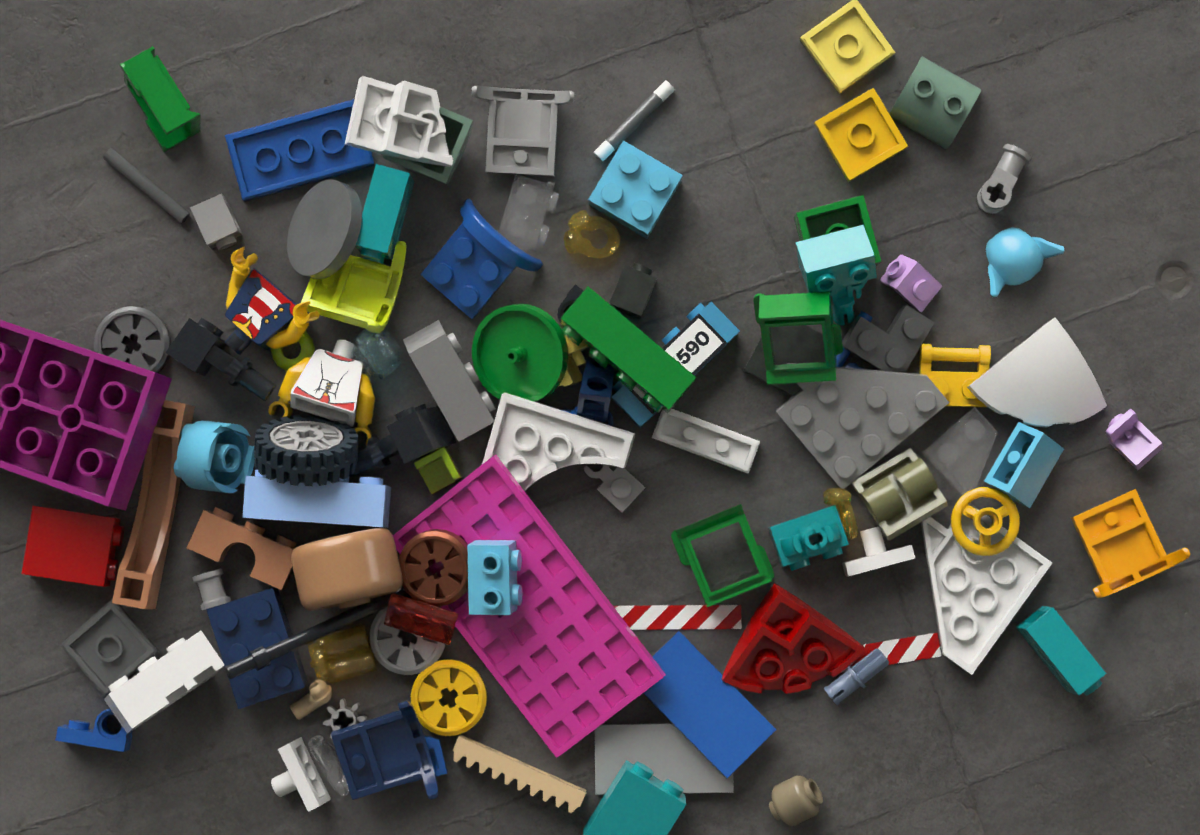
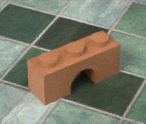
(218, 533)

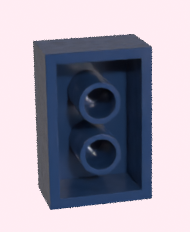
(251, 624)

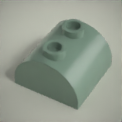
(934, 103)
(457, 136)

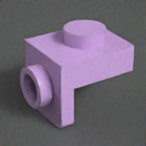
(911, 282)
(1132, 439)

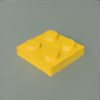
(860, 134)

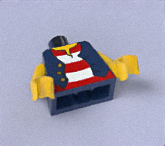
(262, 309)

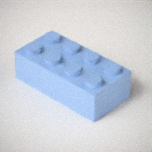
(334, 503)

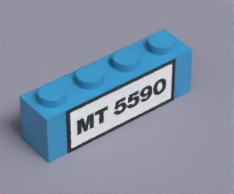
(692, 347)

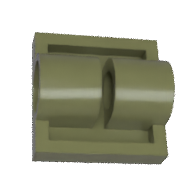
(900, 493)

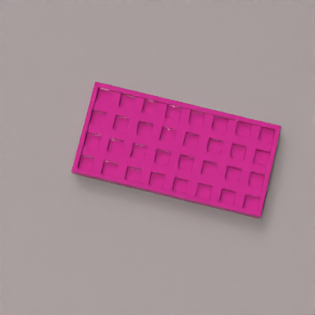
(565, 647)

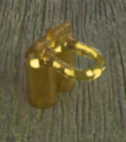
(342, 655)

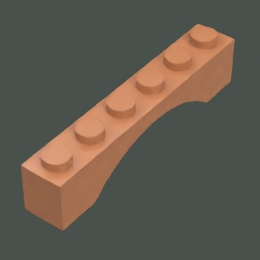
(146, 551)

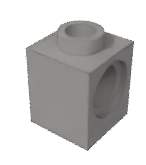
(217, 222)

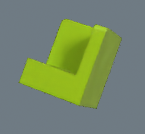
(438, 470)

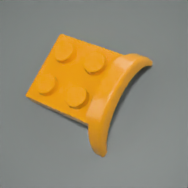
(1123, 544)

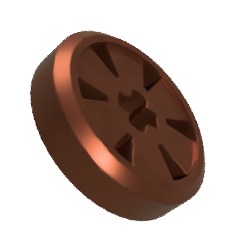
(417, 559)

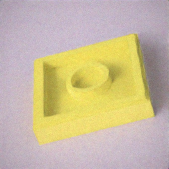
(847, 45)

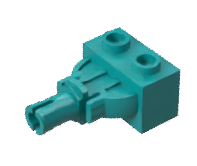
(838, 265)
(808, 537)

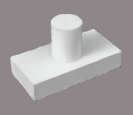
(876, 554)
(300, 776)

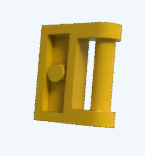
(954, 384)

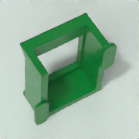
(160, 100)
(795, 311)
(682, 541)

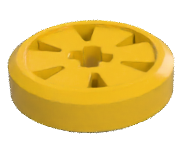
(469, 703)

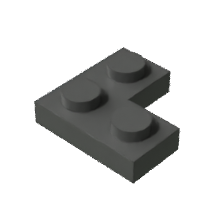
(889, 349)

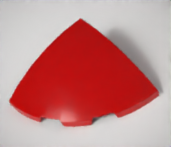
(788, 647)

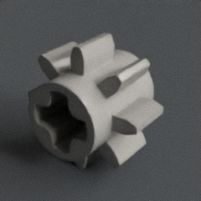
(350, 712)

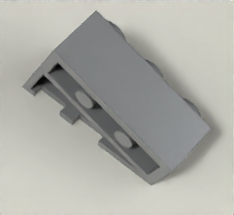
(450, 380)

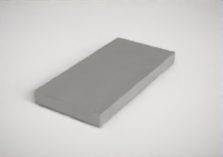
(659, 748)

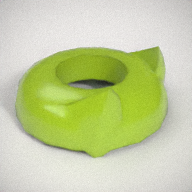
(307, 350)

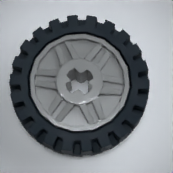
(306, 450)

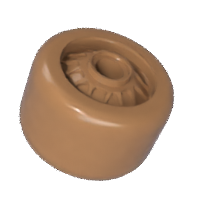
(347, 569)

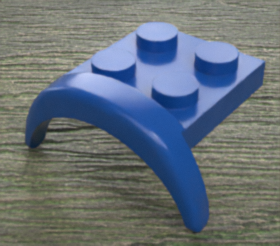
(475, 263)

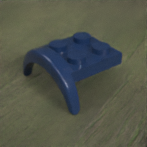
(385, 753)

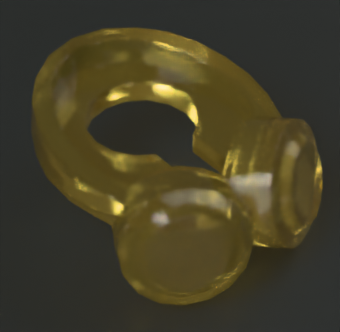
(576, 243)
(842, 498)

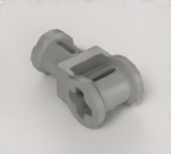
(1003, 179)

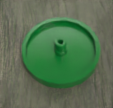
(520, 352)

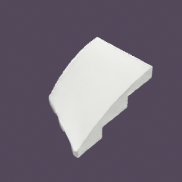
(398, 122)

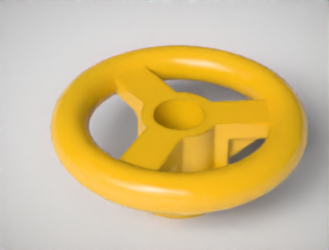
(985, 547)

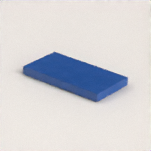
(295, 151)
(706, 708)

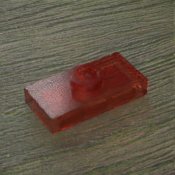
(421, 619)

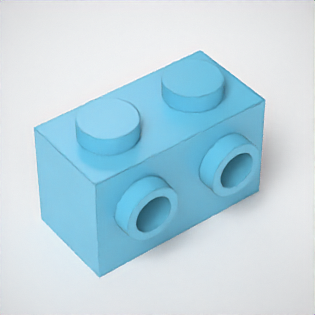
(1024, 464)
(493, 577)

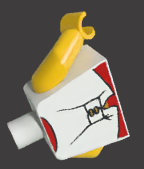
(330, 388)

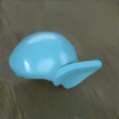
(1016, 257)

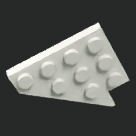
(976, 593)

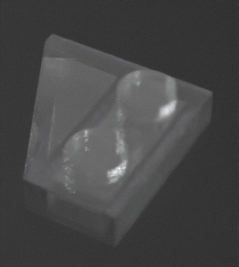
(963, 451)

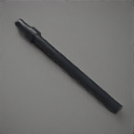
(261, 657)

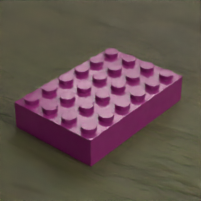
(75, 415)

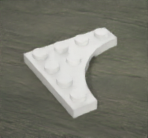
(542, 439)

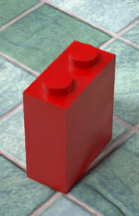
(72, 546)

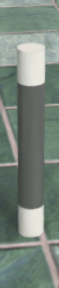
(634, 120)

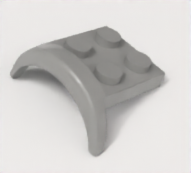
(522, 129)

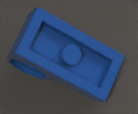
(100, 737)

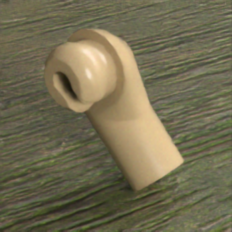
(319, 695)

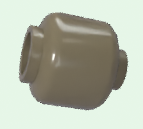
(795, 800)

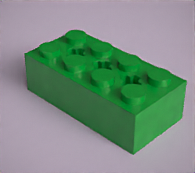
(627, 350)

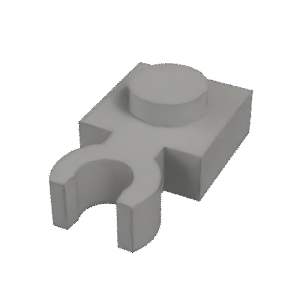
(617, 485)

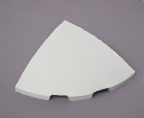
(1042, 381)

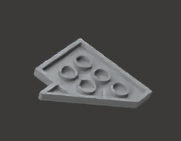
(859, 417)

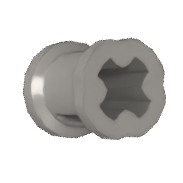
(211, 589)

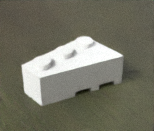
(163, 681)

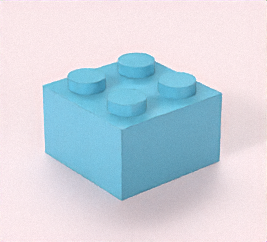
(635, 189)

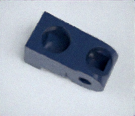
(595, 391)

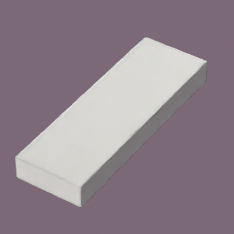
(706, 440)

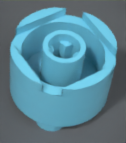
(214, 456)

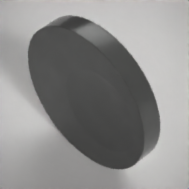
(324, 229)

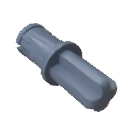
(856, 676)

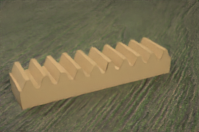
(518, 770)

